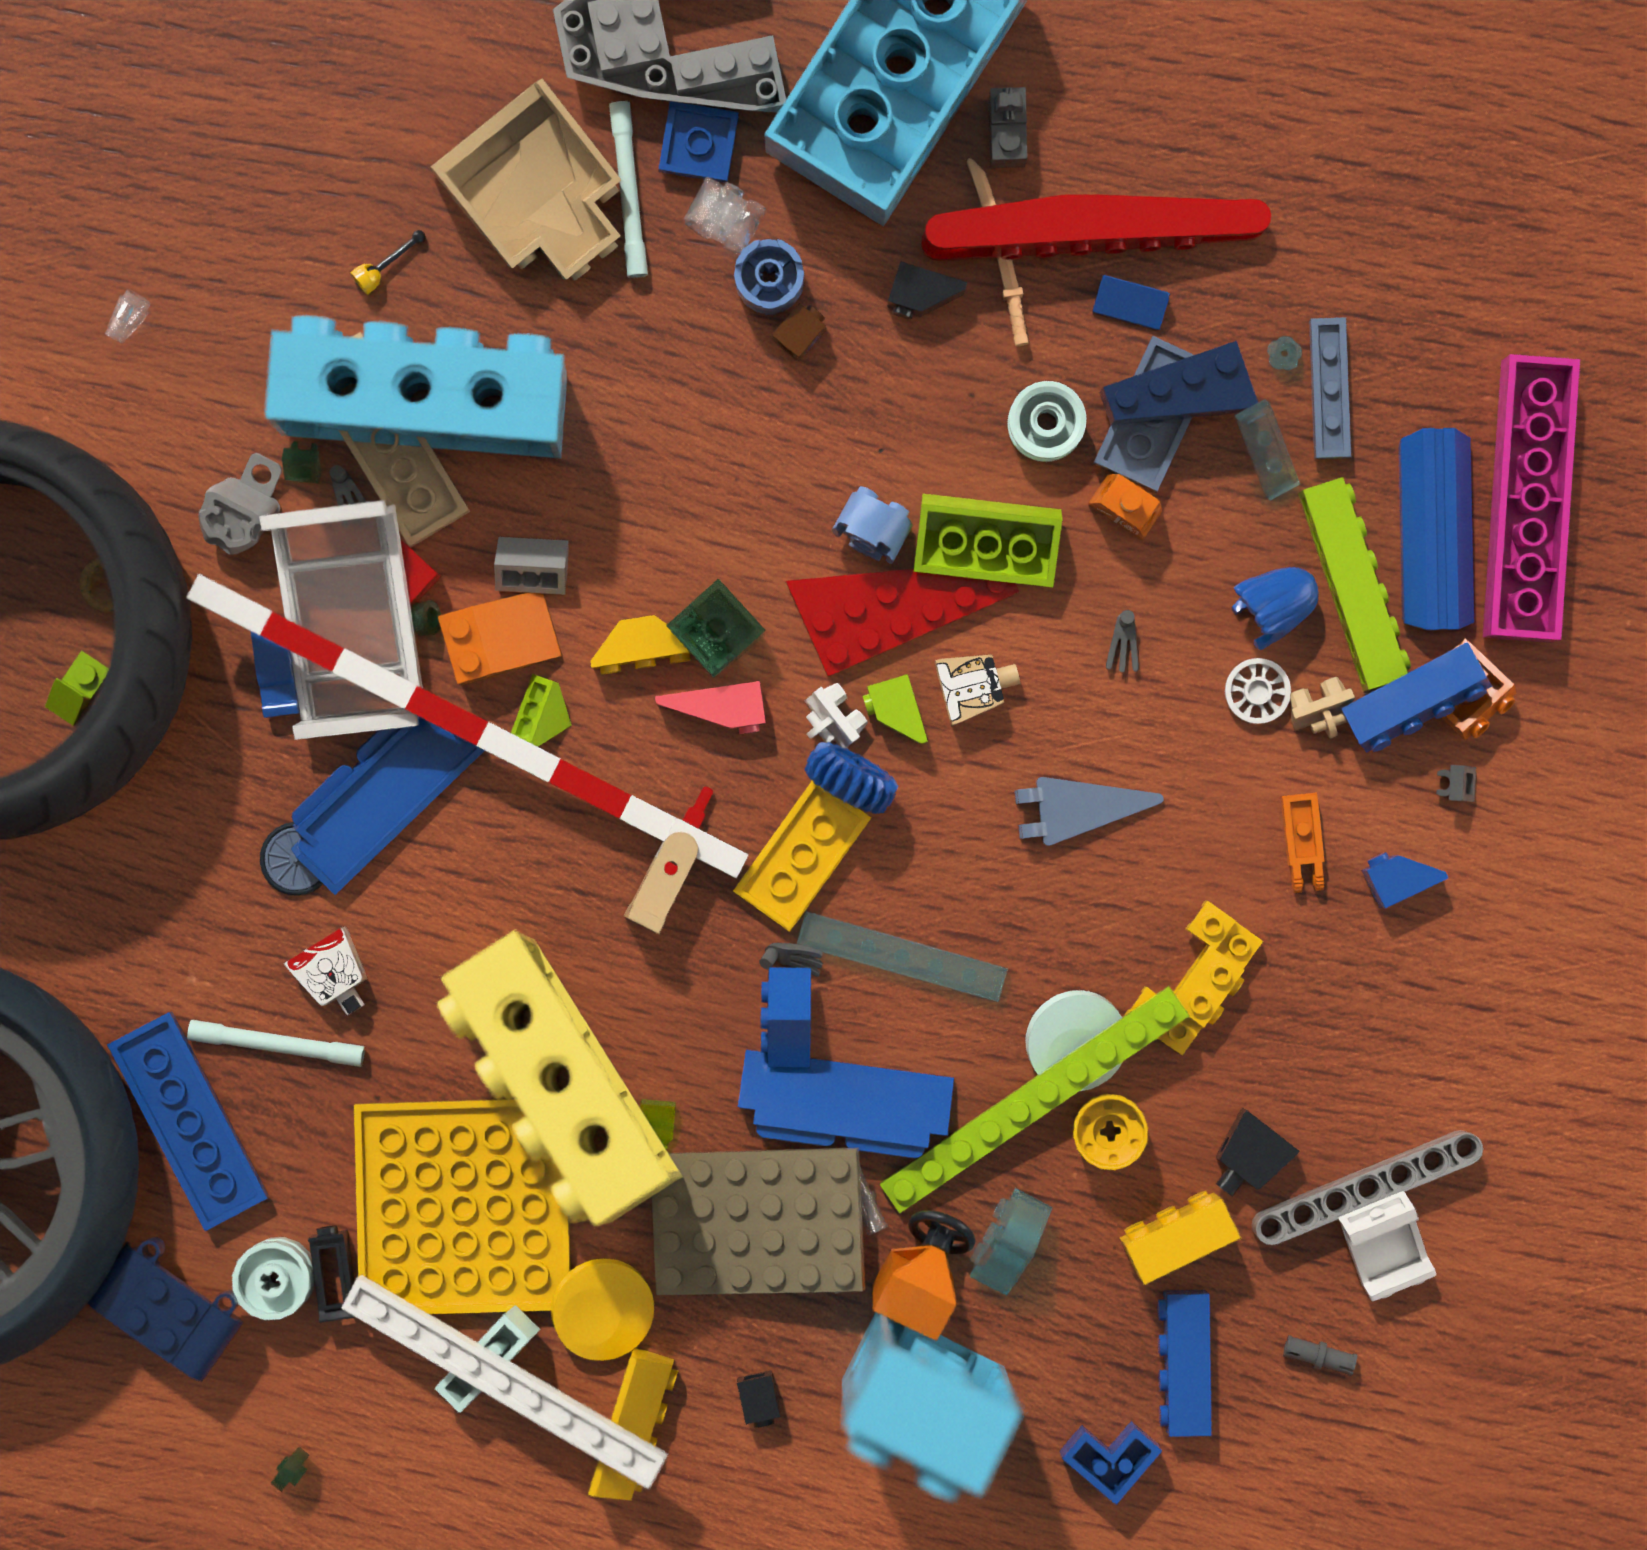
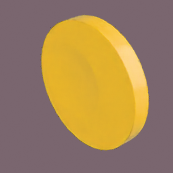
(602, 1309)

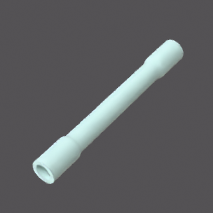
(622, 132)
(219, 1034)

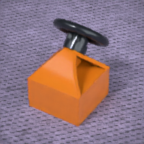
(917, 1281)

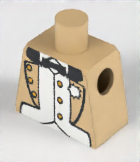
(973, 685)

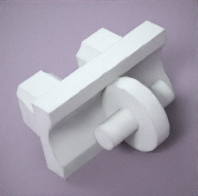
(829, 720)

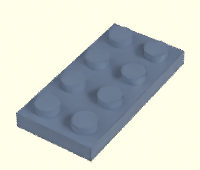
(1147, 448)

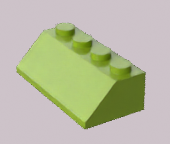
(988, 540)

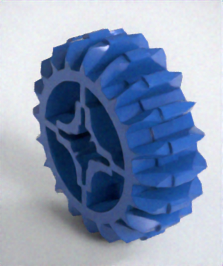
(851, 777)

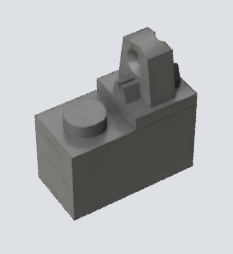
(1007, 127)

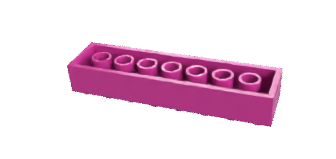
(1531, 498)

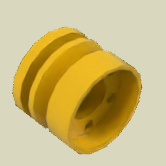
(1095, 1146)

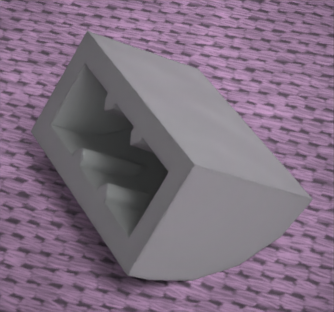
(531, 565)

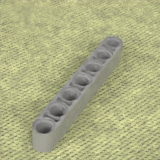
(1384, 1186)

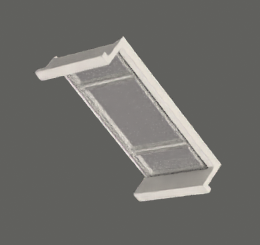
(349, 585)

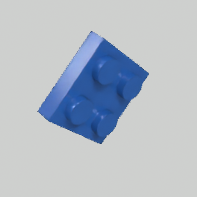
(698, 142)

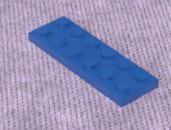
(188, 1121)

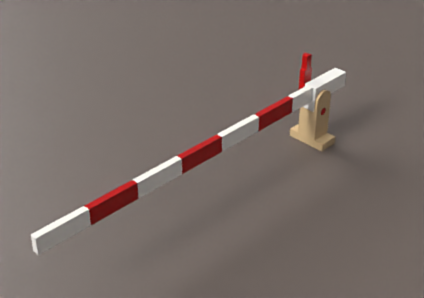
(680, 838)

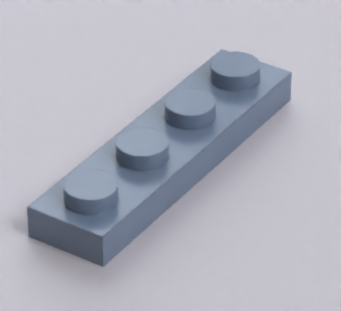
(1330, 388)

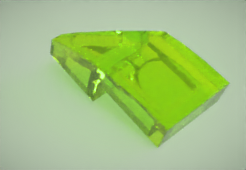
(661, 1118)

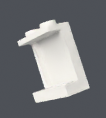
(1387, 1246)

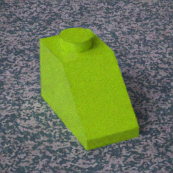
(896, 707)

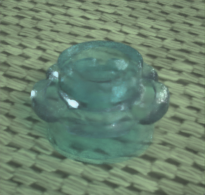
(1284, 344)

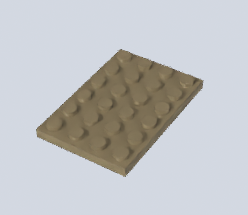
(760, 1223)

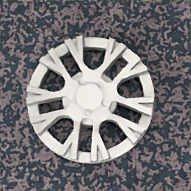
(1257, 690)

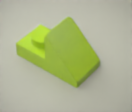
(76, 689)

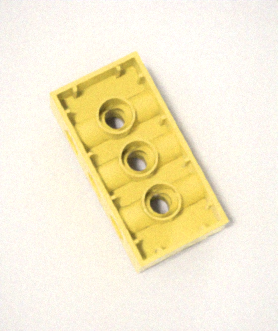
(487, 1005)

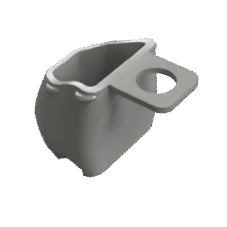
(234, 507)

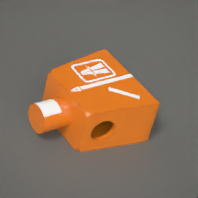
(1126, 504)

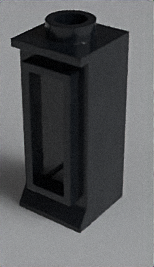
(328, 1238)

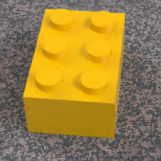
(1179, 1236)

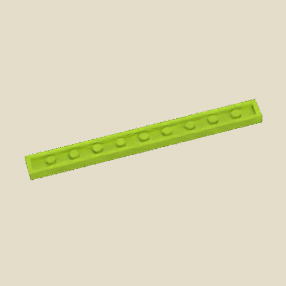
(1034, 1099)

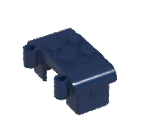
(166, 1311)

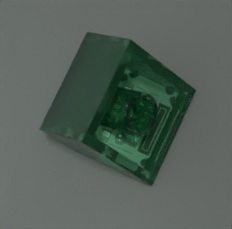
(716, 628)

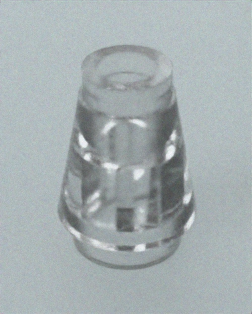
(127, 315)

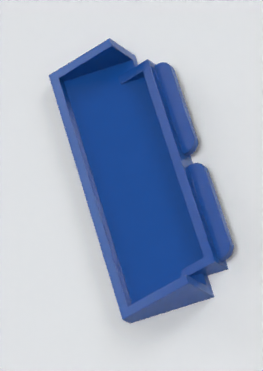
(371, 803)
(866, 1104)

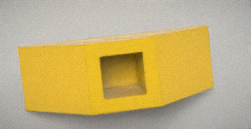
(638, 642)

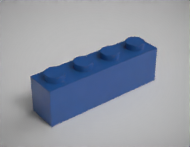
(1417, 698)
(1186, 1363)

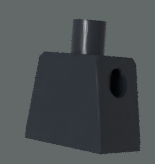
(1252, 1153)

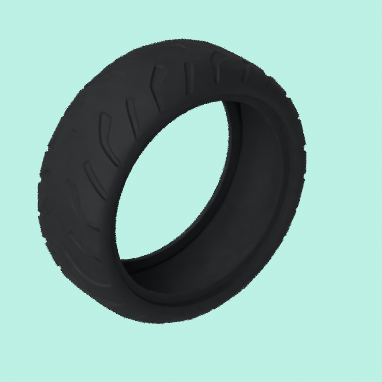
(149, 635)

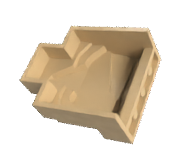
(534, 184)

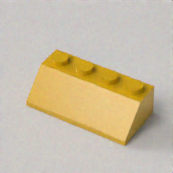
(636, 1411)

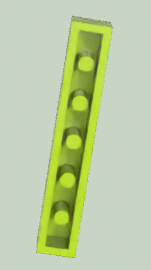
(1354, 584)

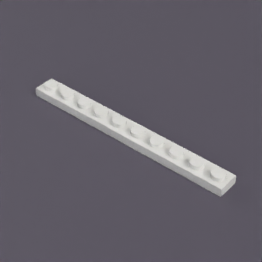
(504, 1381)

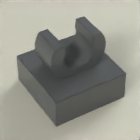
(1461, 783)

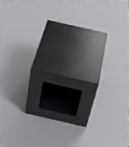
(758, 1398)

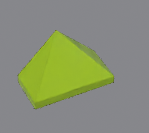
(541, 712)

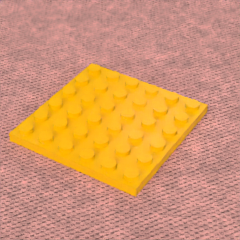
(457, 1207)

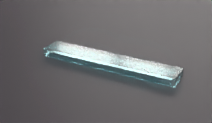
(902, 956)

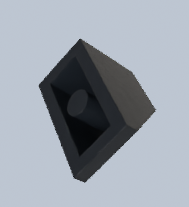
(922, 291)

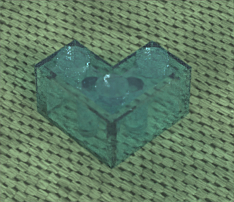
(1010, 1241)

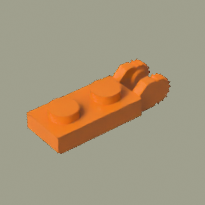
(1303, 838)

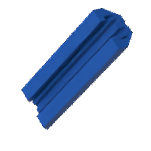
(1436, 529)

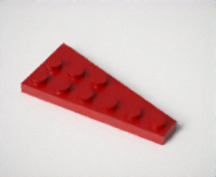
(877, 611)

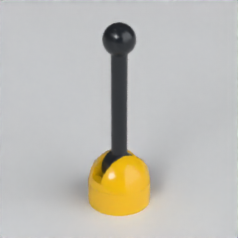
(369, 276)

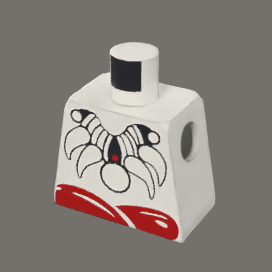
(331, 971)

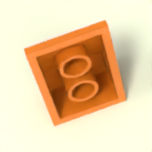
(499, 637)

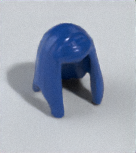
(1278, 600)

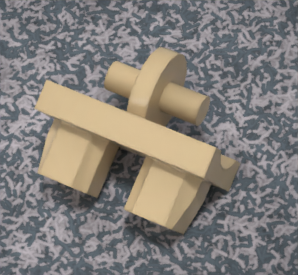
(1322, 713)

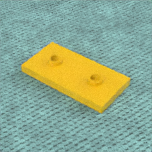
(801, 855)

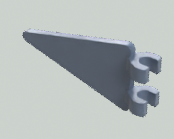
(1078, 807)

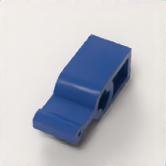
(274, 677)

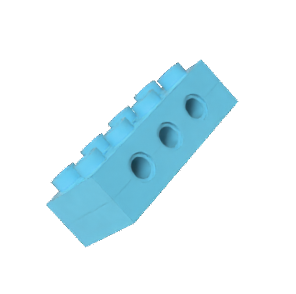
(909, 108)
(318, 362)
(928, 1405)

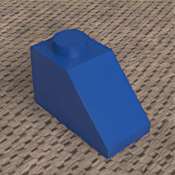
(1398, 878)

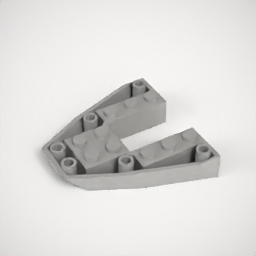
(627, 51)

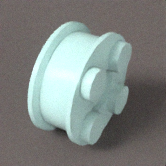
(1053, 399)

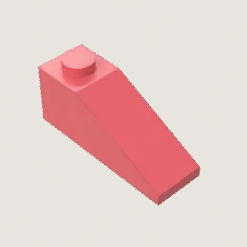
(726, 706)

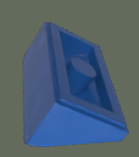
(1131, 302)

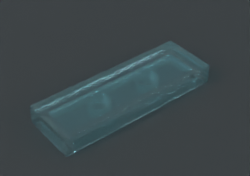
(1267, 449)

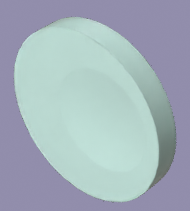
(1065, 1025)

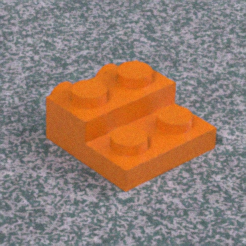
(1472, 717)

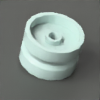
(254, 1284)

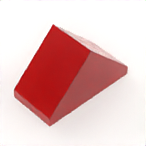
(419, 574)

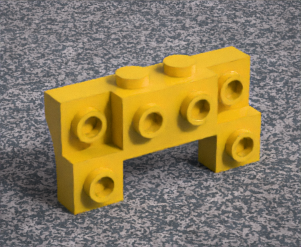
(1211, 975)

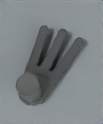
(344, 485)
(1124, 630)
(792, 955)

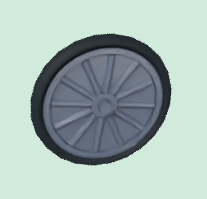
(282, 867)

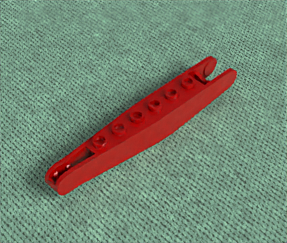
(1089, 225)

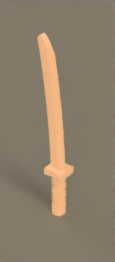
(1011, 291)

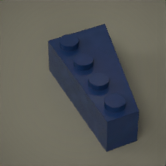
(1192, 387)

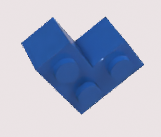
(787, 1017)
(1114, 1467)

